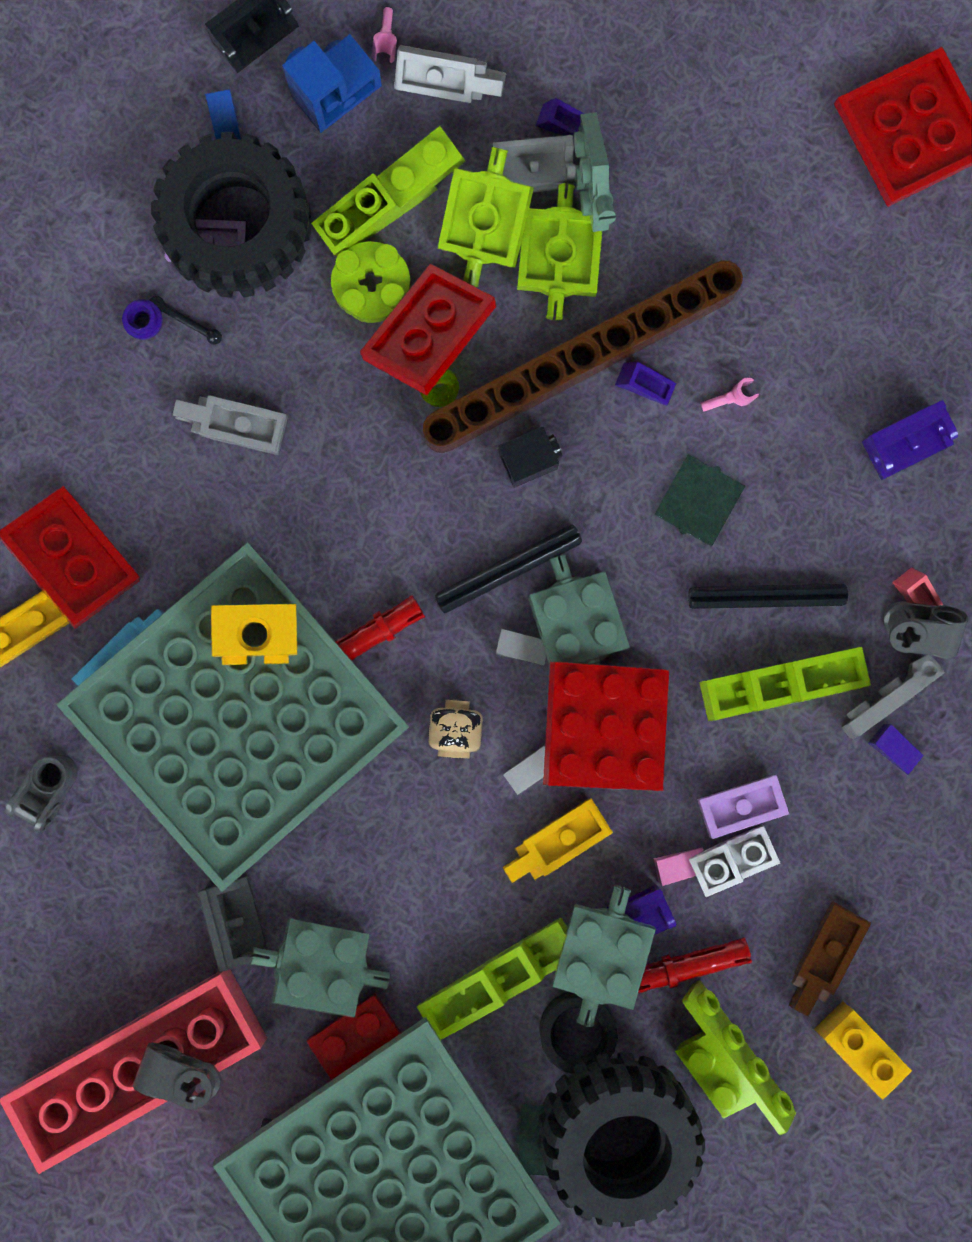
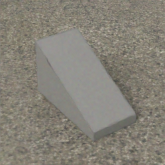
(521, 647)
(527, 771)

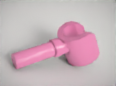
(384, 40)
(734, 395)

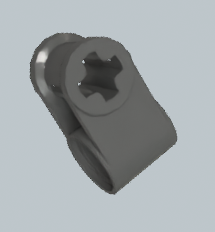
(927, 630)
(37, 797)
(169, 1076)

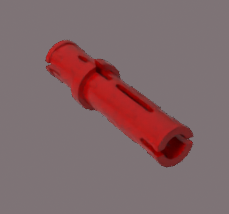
(381, 628)
(676, 969)

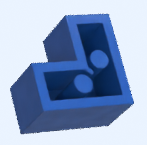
(330, 80)

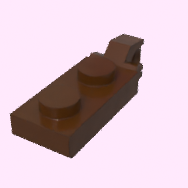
(827, 957)

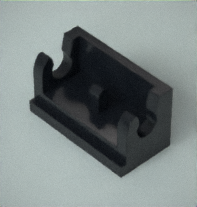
(250, 29)

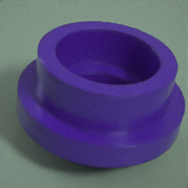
(132, 314)

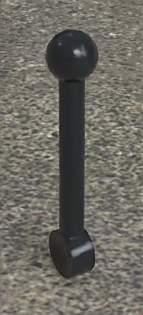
(213, 336)

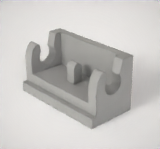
(540, 162)

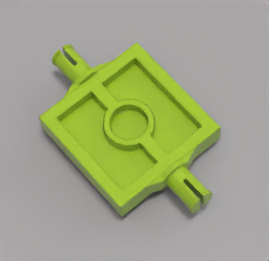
(485, 217)
(559, 253)

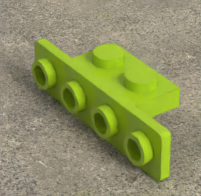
(728, 1066)

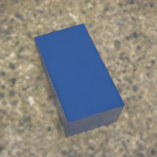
(223, 113)

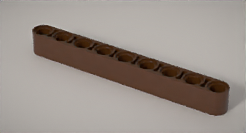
(594, 341)

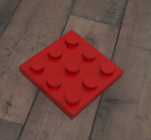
(911, 125)
(606, 726)

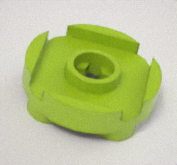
(354, 265)

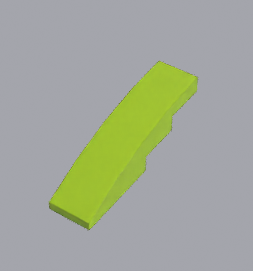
(785, 684)
(495, 981)

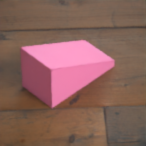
(675, 866)

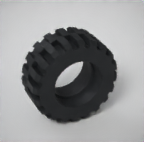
(223, 165)
(632, 1186)

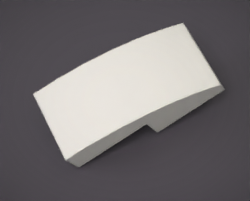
(734, 860)

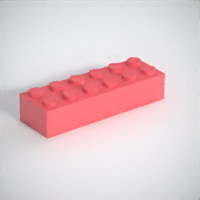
(93, 1088)

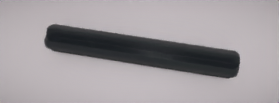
(508, 568)
(767, 596)

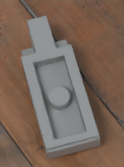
(445, 75)
(234, 423)
(894, 694)

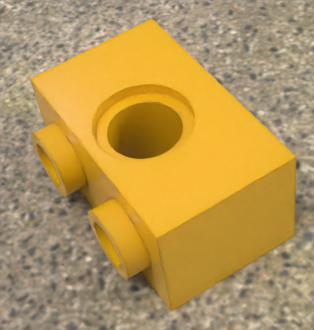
(231, 620)
(863, 1050)

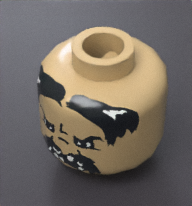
(455, 729)

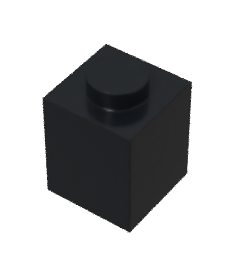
(530, 456)

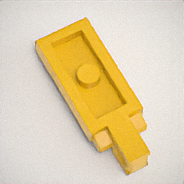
(559, 842)

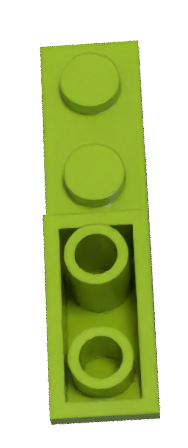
(390, 194)

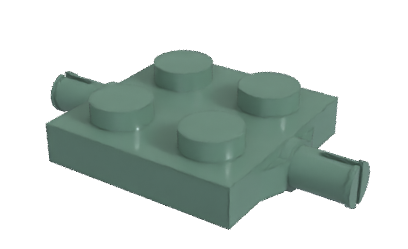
(593, 173)
(578, 617)
(604, 956)
(320, 968)

